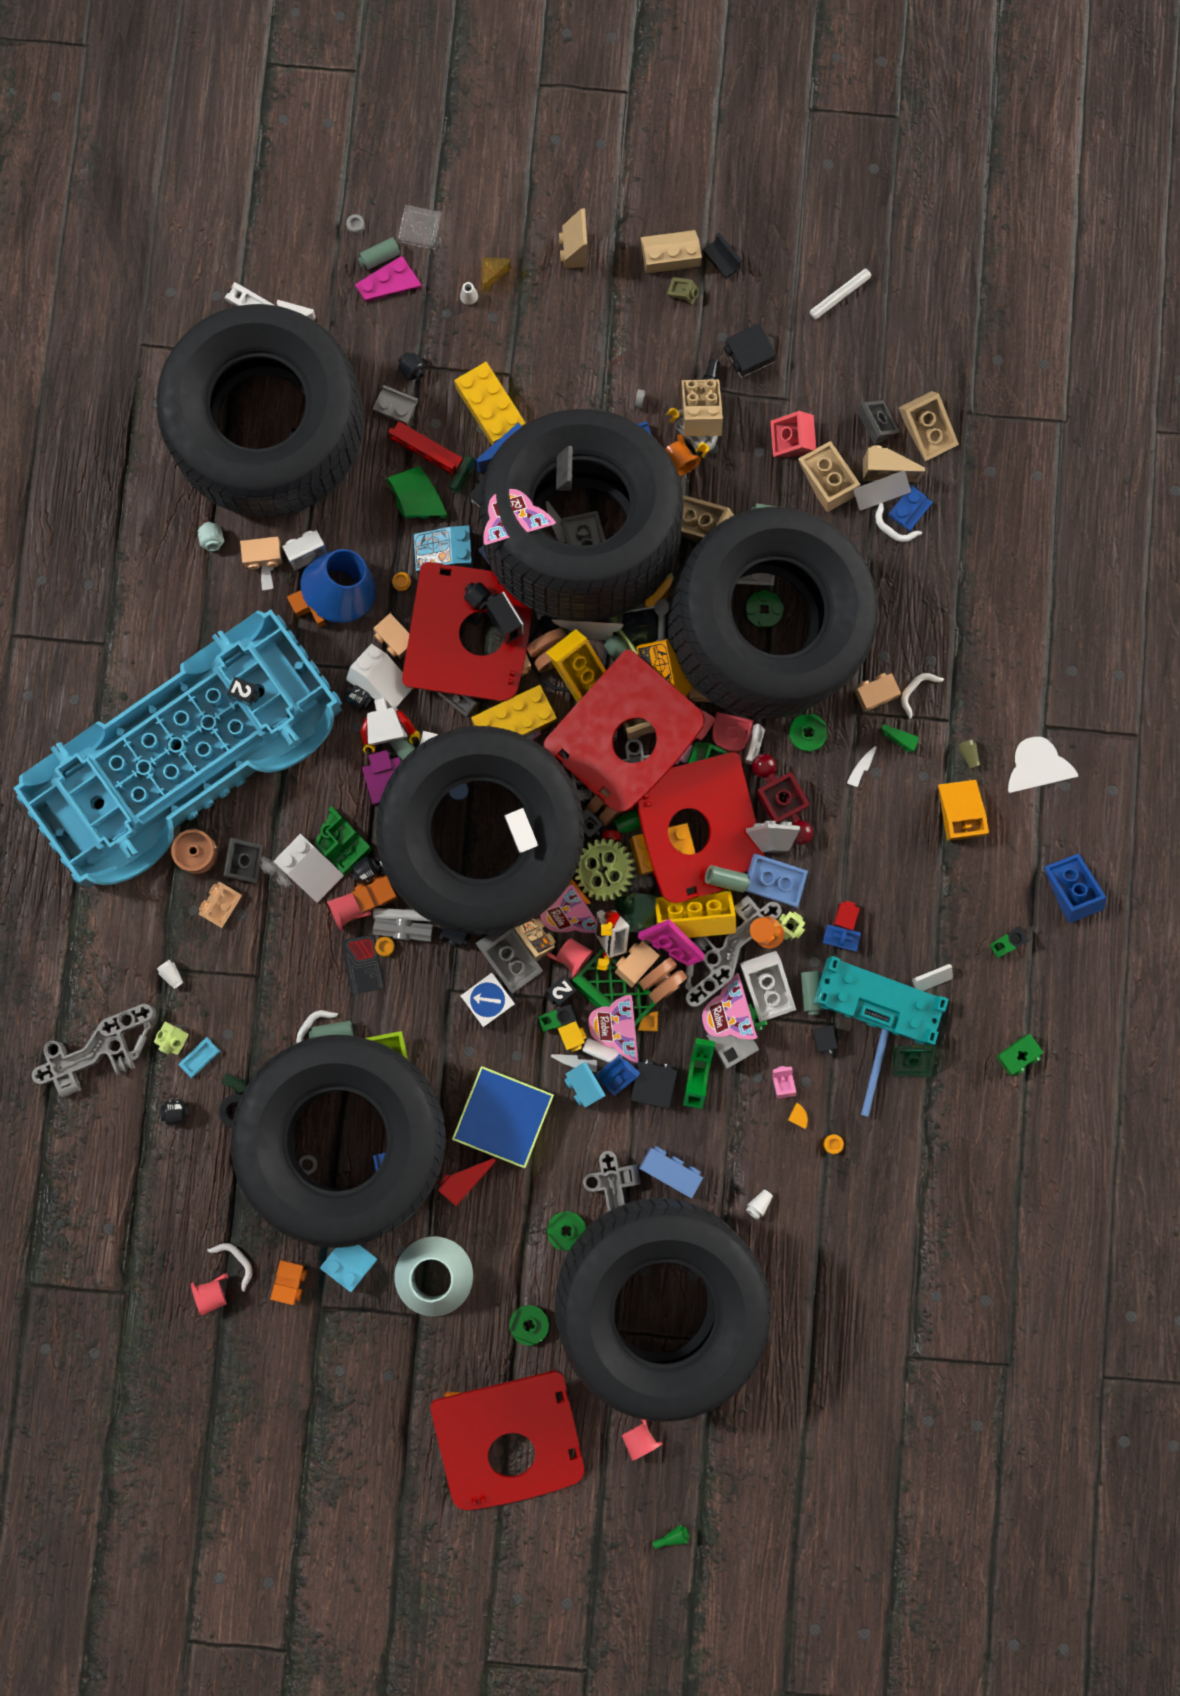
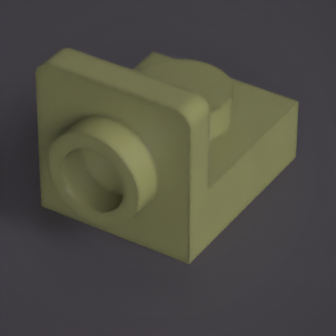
(683, 289)

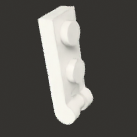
(246, 298)

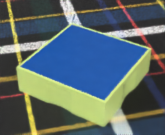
(503, 1117)

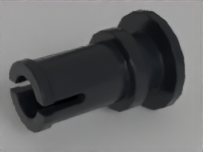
(712, 370)

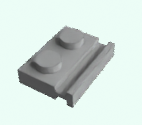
(395, 405)

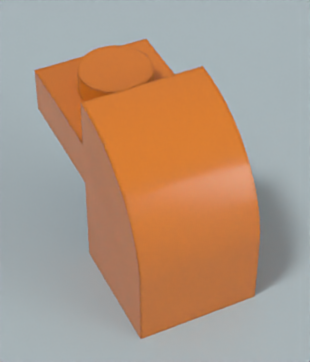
(301, 608)

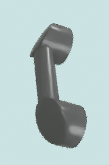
(661, 609)

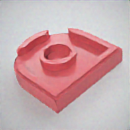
(731, 732)

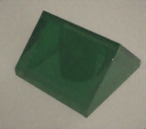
(913, 1061)

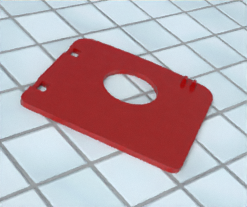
(434, 650)
(625, 693)
(721, 795)
(476, 1418)

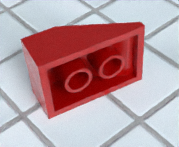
(459, 1184)

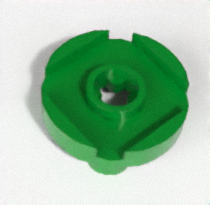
(764, 620)
(818, 728)
(555, 1229)
(519, 1330)

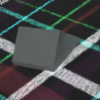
(878, 421)
(243, 861)

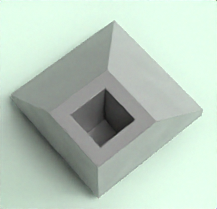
(772, 836)
(732, 1049)

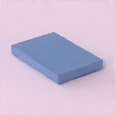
(776, 880)

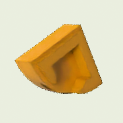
(649, 1022)
(798, 1116)

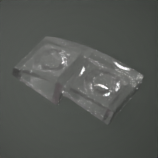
(272, 869)

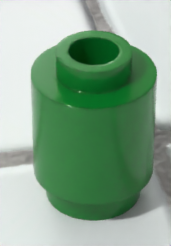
(627, 822)

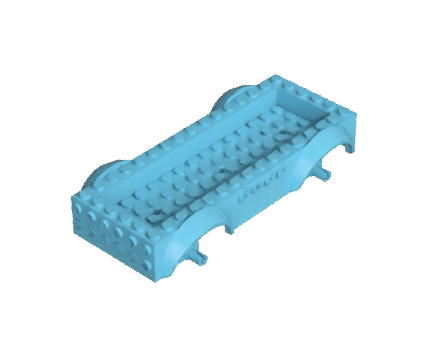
(156, 788)

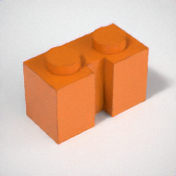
(374, 894)
(288, 1282)

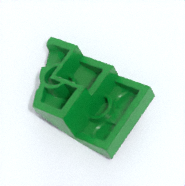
(416, 494)
(341, 842)

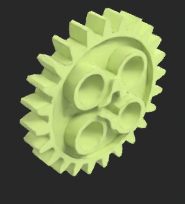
(620, 864)

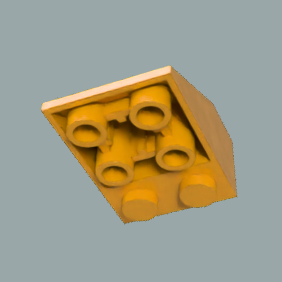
(962, 810)

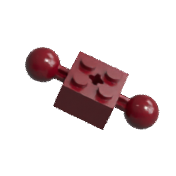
(786, 786)

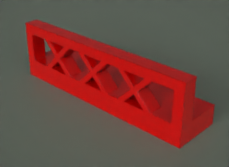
(425, 448)

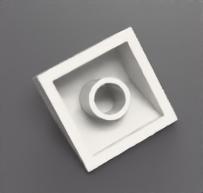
(304, 549)

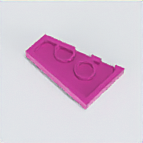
(388, 280)
(673, 940)

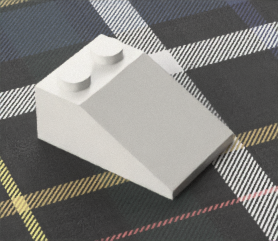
(378, 676)
(308, 868)
(768, 986)

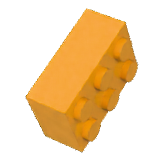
(679, 837)

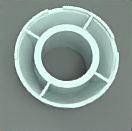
(449, 1254)

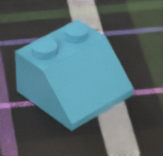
(584, 1084)
(348, 1265)

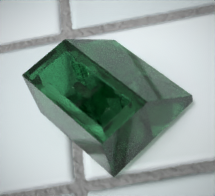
(637, 911)

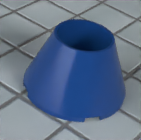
(333, 600)

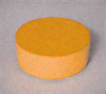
(384, 946)
(833, 1144)

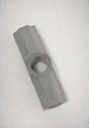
(402, 929)

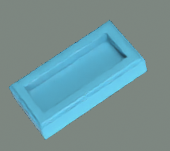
(199, 1057)

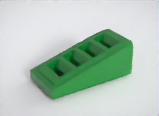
(901, 738)

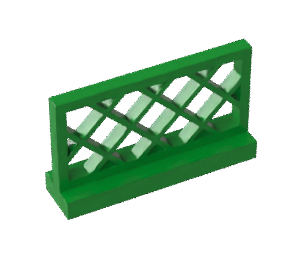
(600, 1000)

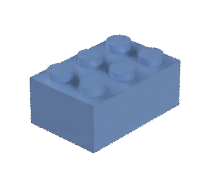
(671, 1171)

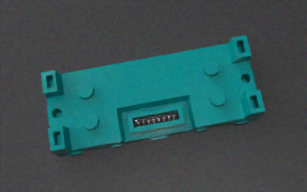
(880, 1001)

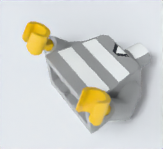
(698, 443)

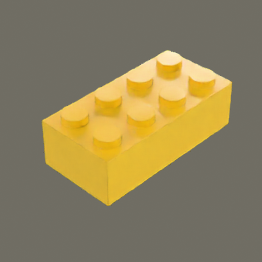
(488, 402)
(576, 663)
(522, 714)
(701, 915)

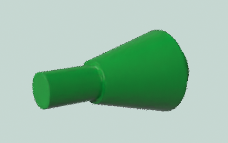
(675, 1537)

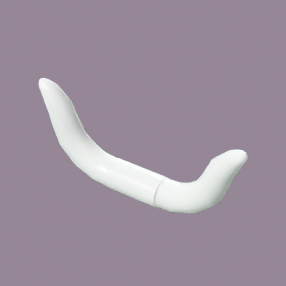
(889, 531)
(910, 688)
(309, 1021)
(241, 1258)

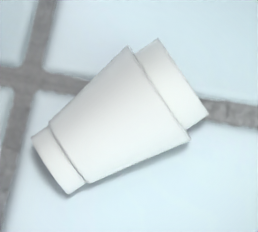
(468, 294)
(170, 974)
(759, 1204)

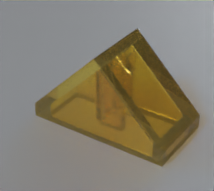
(493, 270)

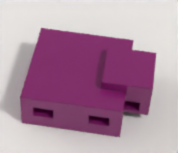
(379, 773)

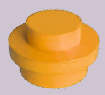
(401, 581)

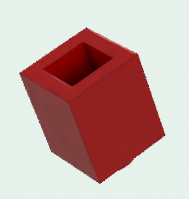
(846, 915)

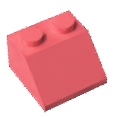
(793, 435)

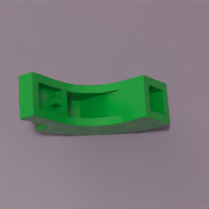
(698, 1073)

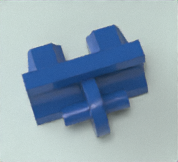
(841, 938)

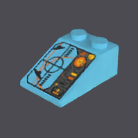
(444, 546)

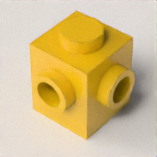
(572, 1036)

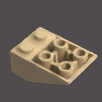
(702, 408)

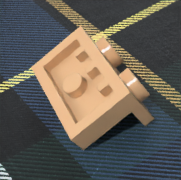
(219, 904)

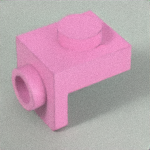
(783, 1082)

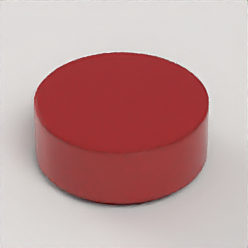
(611, 834)

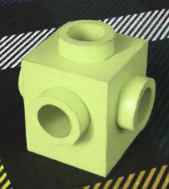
(797, 923)
(170, 1038)

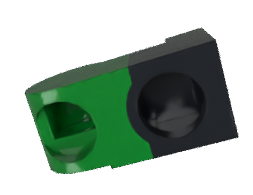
(1009, 942)
(558, 1018)

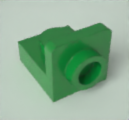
(758, 1026)

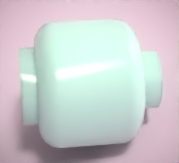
(210, 536)

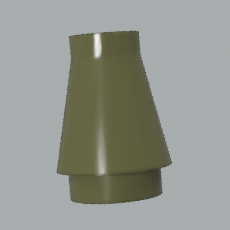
(969, 752)

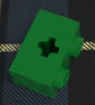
(1024, 1045)

